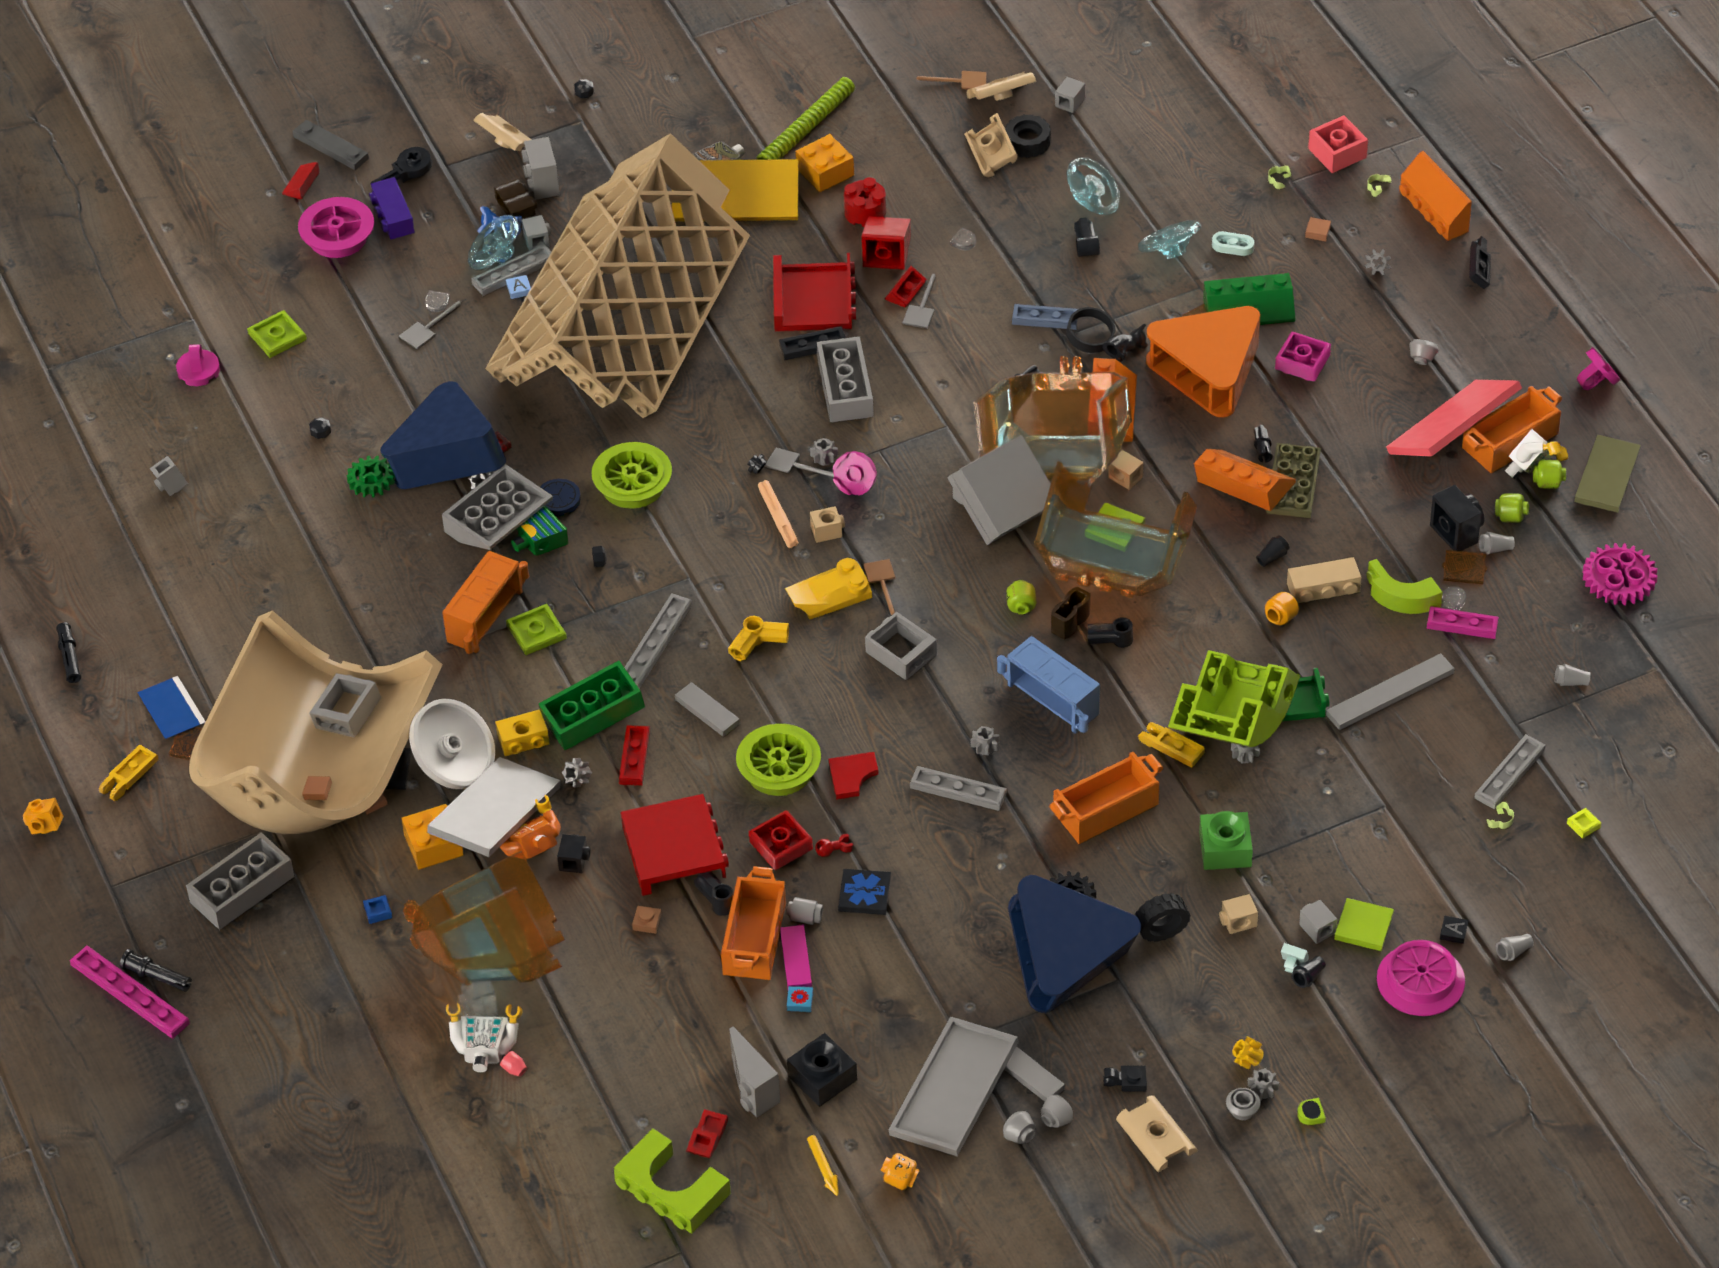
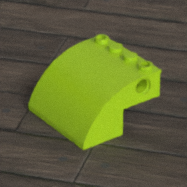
(1235, 700)

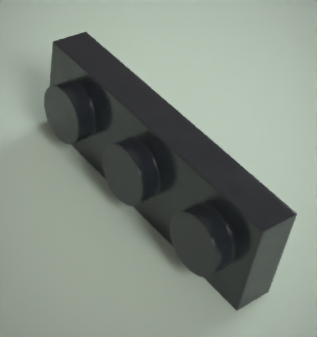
(807, 343)

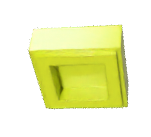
(1584, 823)

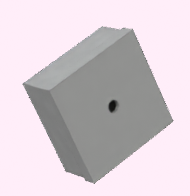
(1002, 489)

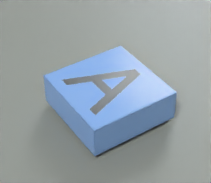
(518, 286)

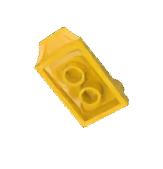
(831, 589)

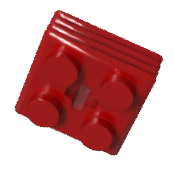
(780, 840)

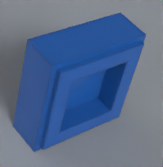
(377, 909)

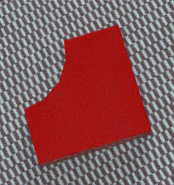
(850, 773)

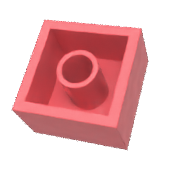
(1338, 144)

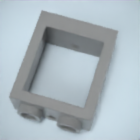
(923, 652)
(342, 723)

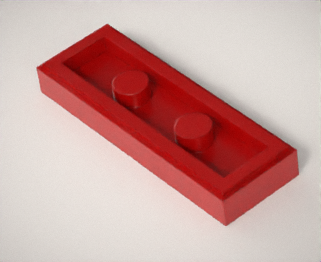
(634, 755)

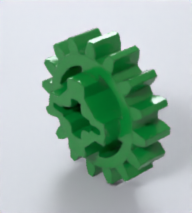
(370, 476)

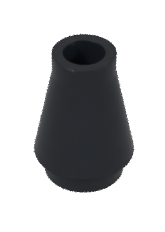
(1274, 549)
(1307, 972)

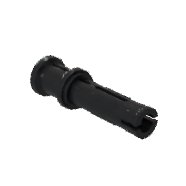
(145, 967)

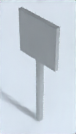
(917, 315)
(418, 334)
(784, 461)

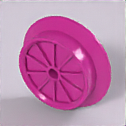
(336, 226)
(1421, 978)

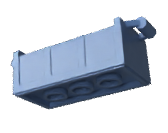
(1052, 682)

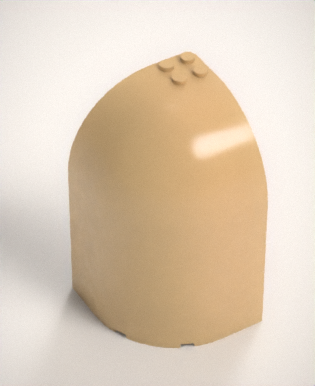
(265, 745)

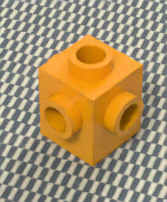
(43, 816)

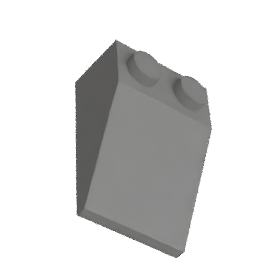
(755, 1076)

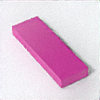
(1462, 622)
(795, 956)

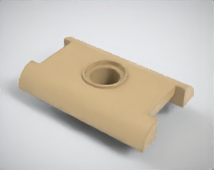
(1001, 87)
(505, 133)
(991, 147)
(1152, 1120)

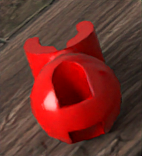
(825, 847)

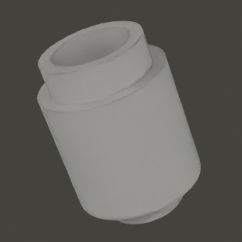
(805, 911)

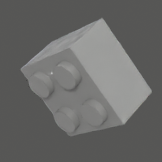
(540, 168)

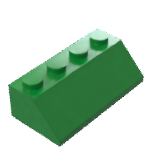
(1267, 293)

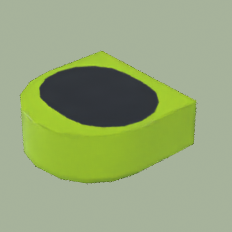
(1311, 1112)

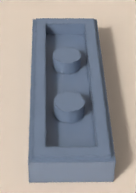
(1043, 316)

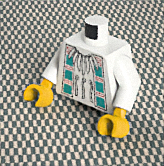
(1531, 451)
(483, 1038)

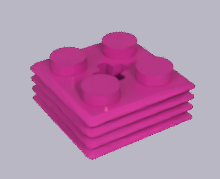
(1302, 356)

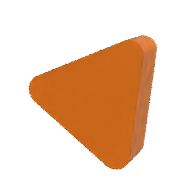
(1206, 355)

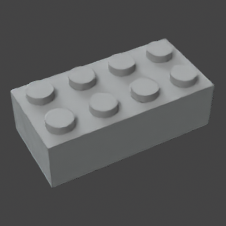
(845, 379)
(240, 881)

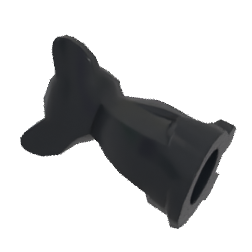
(1121, 344)

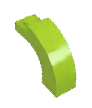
(1402, 597)

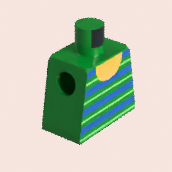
(541, 533)

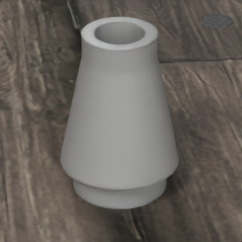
(1495, 543)
(1571, 676)
(1513, 946)

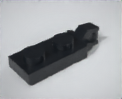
(1480, 263)

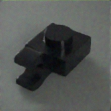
(1129, 1077)

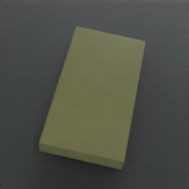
(1302, 465)
(1607, 473)

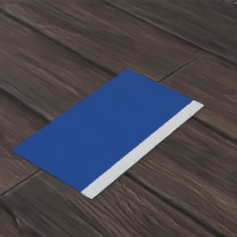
(171, 707)

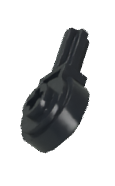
(410, 164)

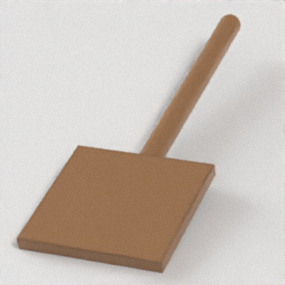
(969, 79)
(880, 572)

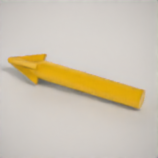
(829, 1178)

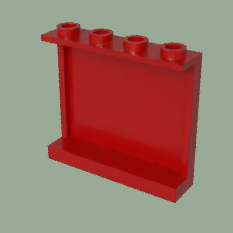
(813, 295)
(673, 840)

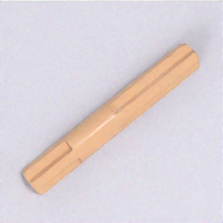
(778, 514)

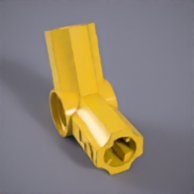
(754, 633)

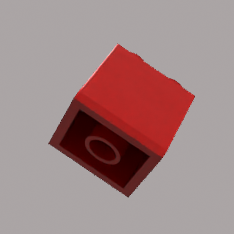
(886, 242)

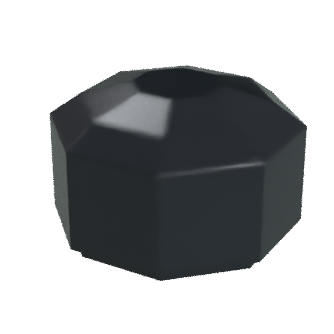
(584, 88)
(320, 427)
(599, 556)

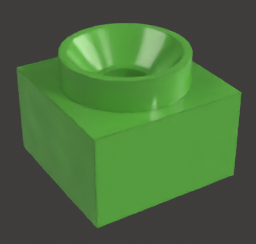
(1225, 840)

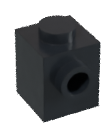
(573, 853)

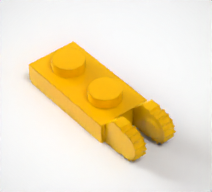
(1172, 744)
(128, 772)

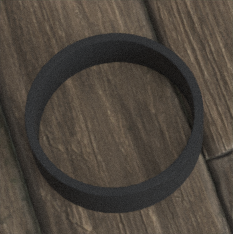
(1089, 312)

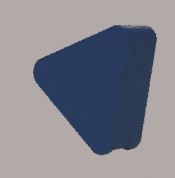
(443, 441)
(1065, 939)

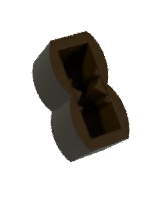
(515, 200)
(1070, 613)

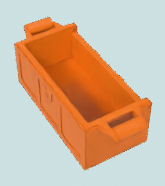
(1501, 431)
(482, 599)
(1108, 797)
(754, 925)

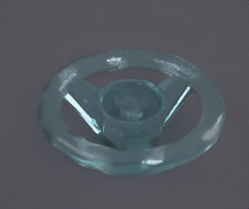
(1089, 188)
(1171, 239)
(496, 246)

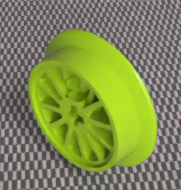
(628, 486)
(779, 770)

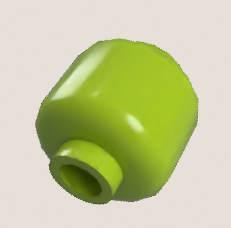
(1549, 474)
(1511, 507)
(1021, 597)

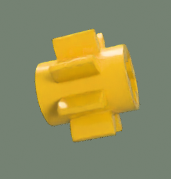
(1248, 1052)

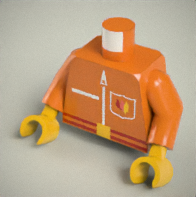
(536, 834)

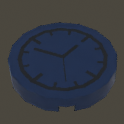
(565, 496)

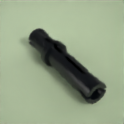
(67, 646)

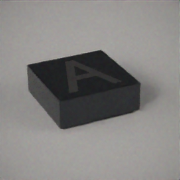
(1454, 929)

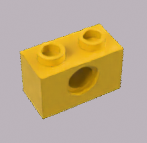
(522, 732)

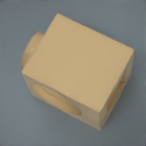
(1126, 470)
(826, 524)
(1239, 914)

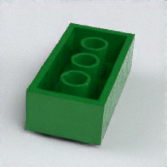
(591, 705)

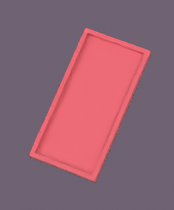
(1453, 417)

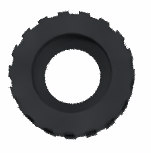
(1032, 124)
(1159, 906)

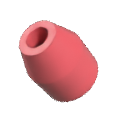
(513, 1064)

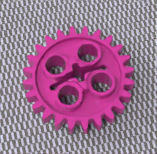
(1620, 574)

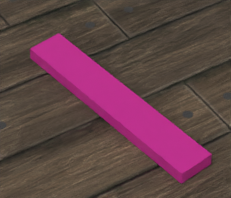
(130, 992)

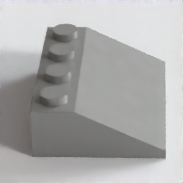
(494, 509)

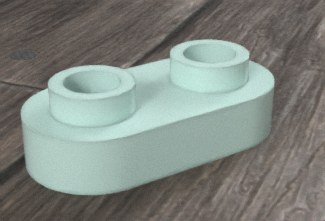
(1233, 243)

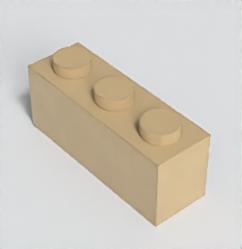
(1324, 580)

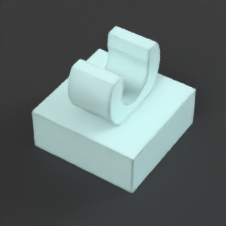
(1293, 956)

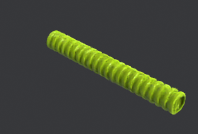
(808, 120)

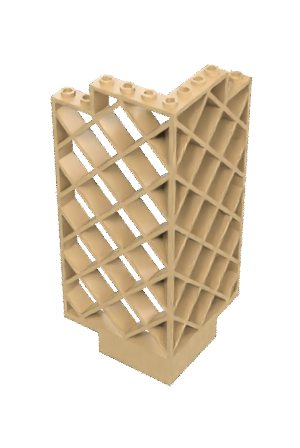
(594, 246)

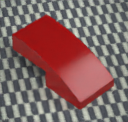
(707, 1134)

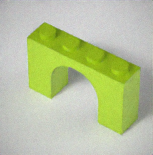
(684, 1207)

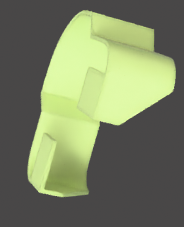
(1276, 169)
(1381, 178)
(1492, 824)

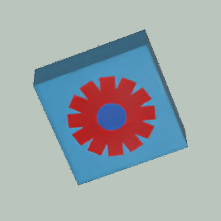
(800, 999)

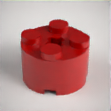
(864, 199)

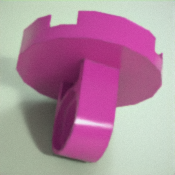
(197, 366)
(1596, 371)
(854, 473)

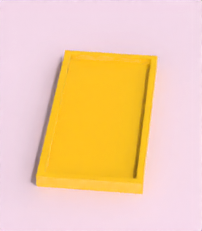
(757, 189)

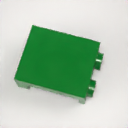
(1309, 698)

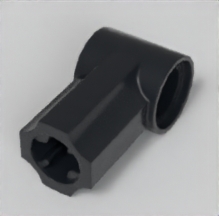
(1086, 241)
(1118, 632)
(716, 892)

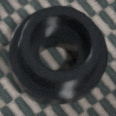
(756, 463)

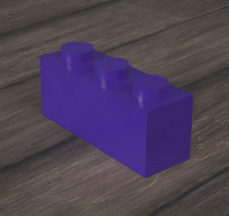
(391, 208)

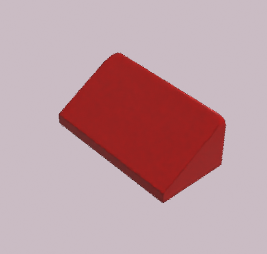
(302, 180)
(906, 287)

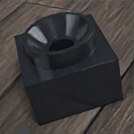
(1456, 518)
(822, 1069)

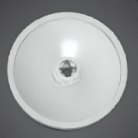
(451, 743)

